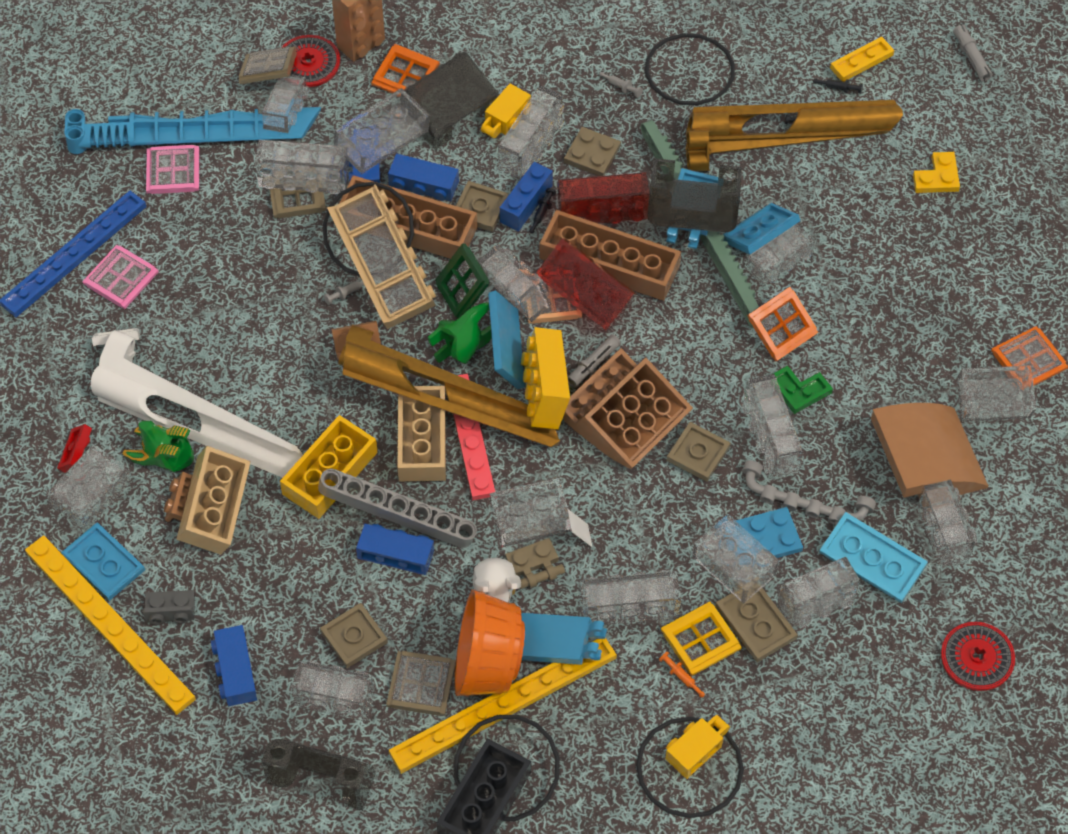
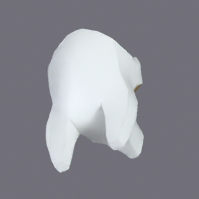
(496, 578)

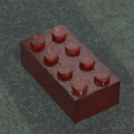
(605, 197)
(586, 284)

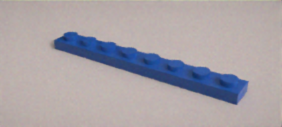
(72, 254)

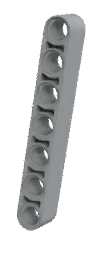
(388, 499)

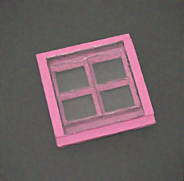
(172, 169)
(120, 276)

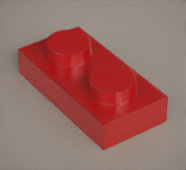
(74, 447)

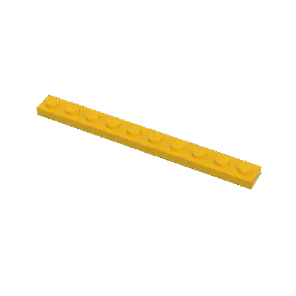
(110, 625)
(520, 695)

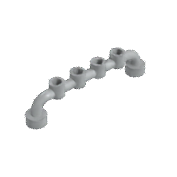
(792, 500)

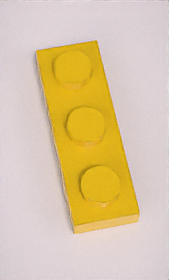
(862, 59)

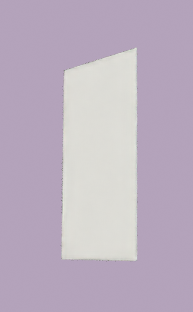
(580, 528)

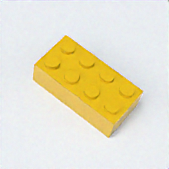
(545, 378)
(338, 448)

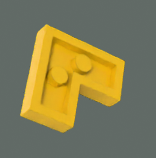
(941, 179)

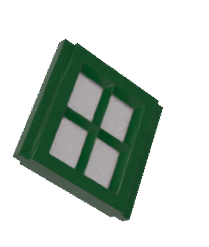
(462, 281)

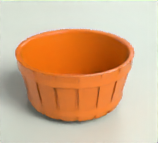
(488, 646)

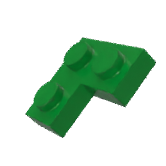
(801, 394)

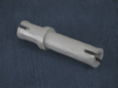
(968, 45)
(608, 345)

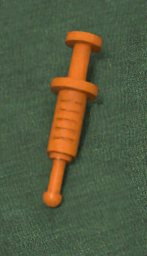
(681, 673)

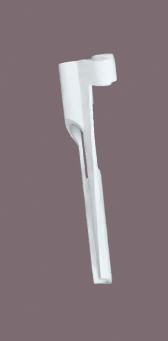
(128, 385)

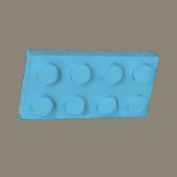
(874, 557)

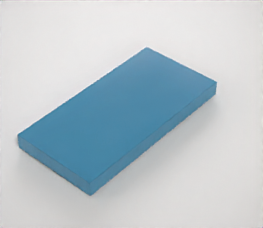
(506, 339)

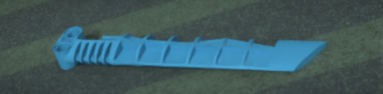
(155, 130)

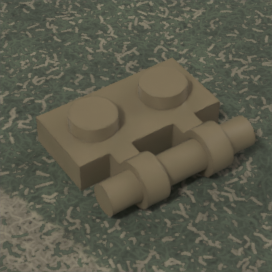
(534, 557)

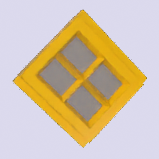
(701, 638)

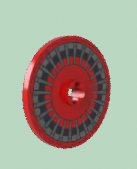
(323, 58)
(972, 672)

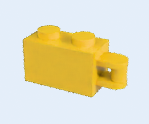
(504, 111)
(696, 745)

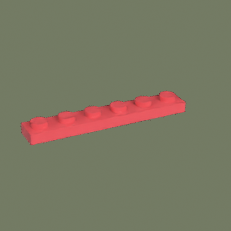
(474, 456)

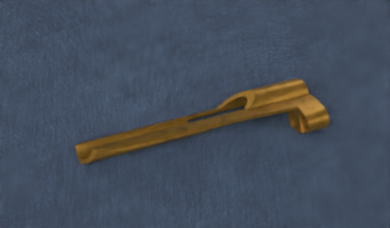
(720, 127)
(385, 367)

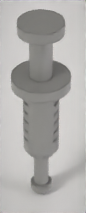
(626, 86)
(343, 292)

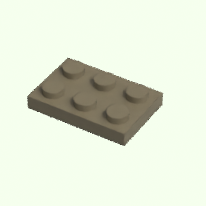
(757, 623)

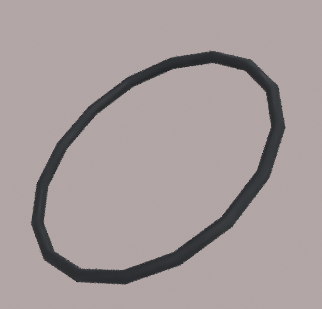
(691, 36)
(325, 239)
(545, 734)
(679, 813)

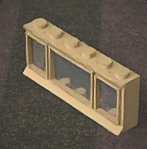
(382, 256)

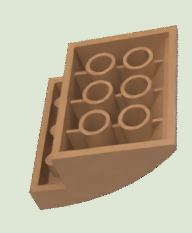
(625, 408)
(927, 447)

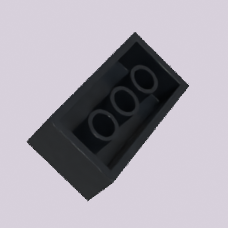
(485, 792)

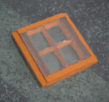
(402, 69)
(782, 323)
(1032, 350)

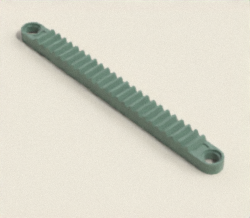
(713, 241)

